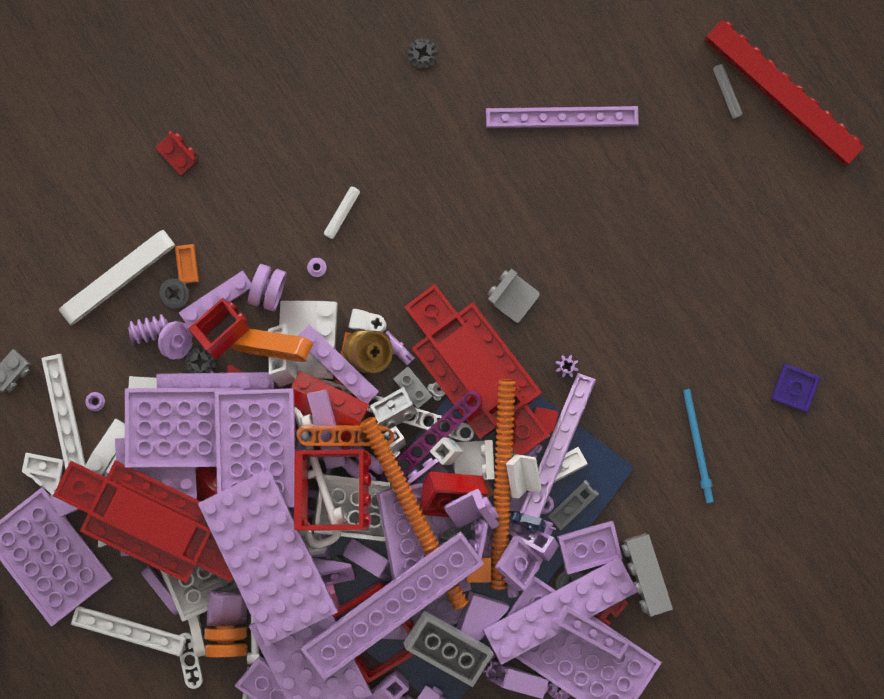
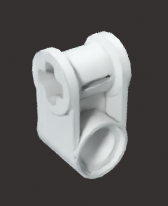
(364, 321)

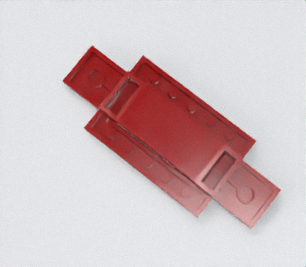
(479, 362)
(141, 525)

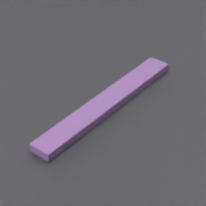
(561, 117)
(559, 443)

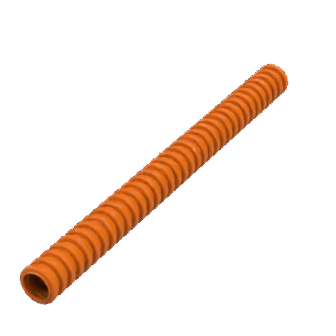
(502, 481)
(407, 499)

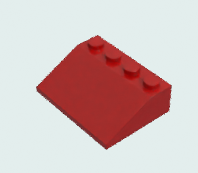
(346, 408)

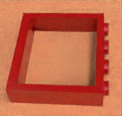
(301, 490)
(370, 675)

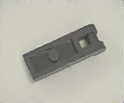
(572, 505)

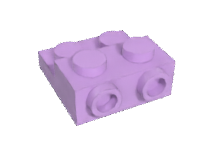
(518, 564)

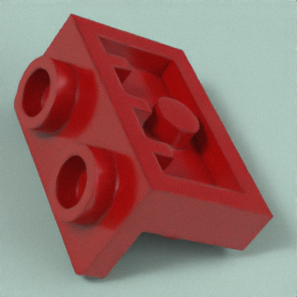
(177, 154)

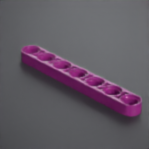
(437, 432)

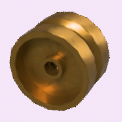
(368, 351)

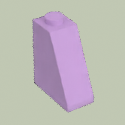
(368, 559)
(480, 613)
(519, 681)

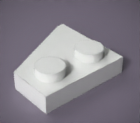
(43, 470)

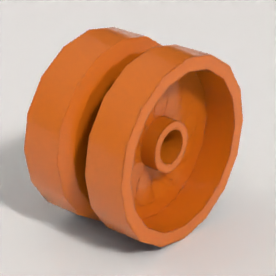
(225, 640)

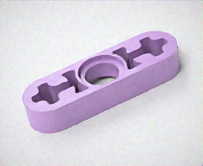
(159, 587)

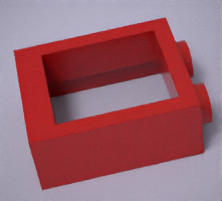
(213, 318)

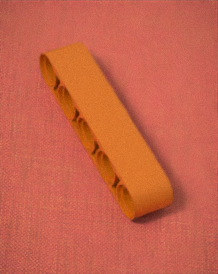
(274, 345)
(335, 433)

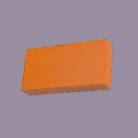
(187, 263)

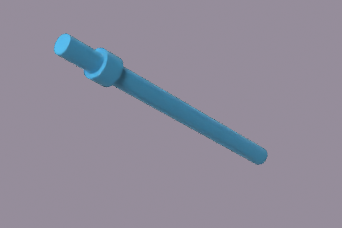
(705, 482)

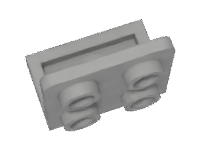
(513, 296)

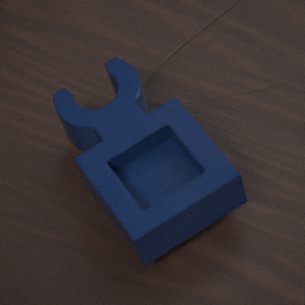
(530, 522)

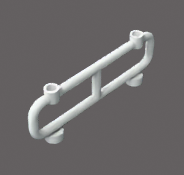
(336, 515)

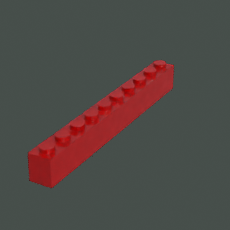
(784, 93)

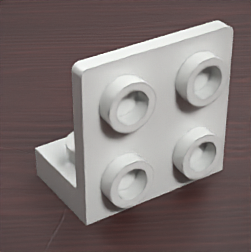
(476, 459)

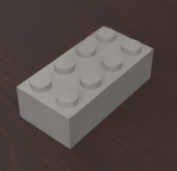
(647, 574)
(448, 648)

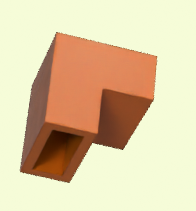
(482, 574)

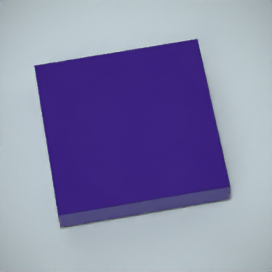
(795, 388)

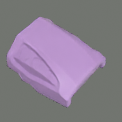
(226, 608)

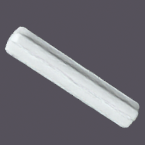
(341, 212)

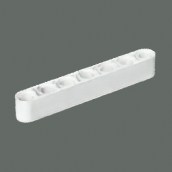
(117, 277)

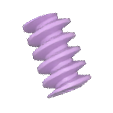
(145, 330)

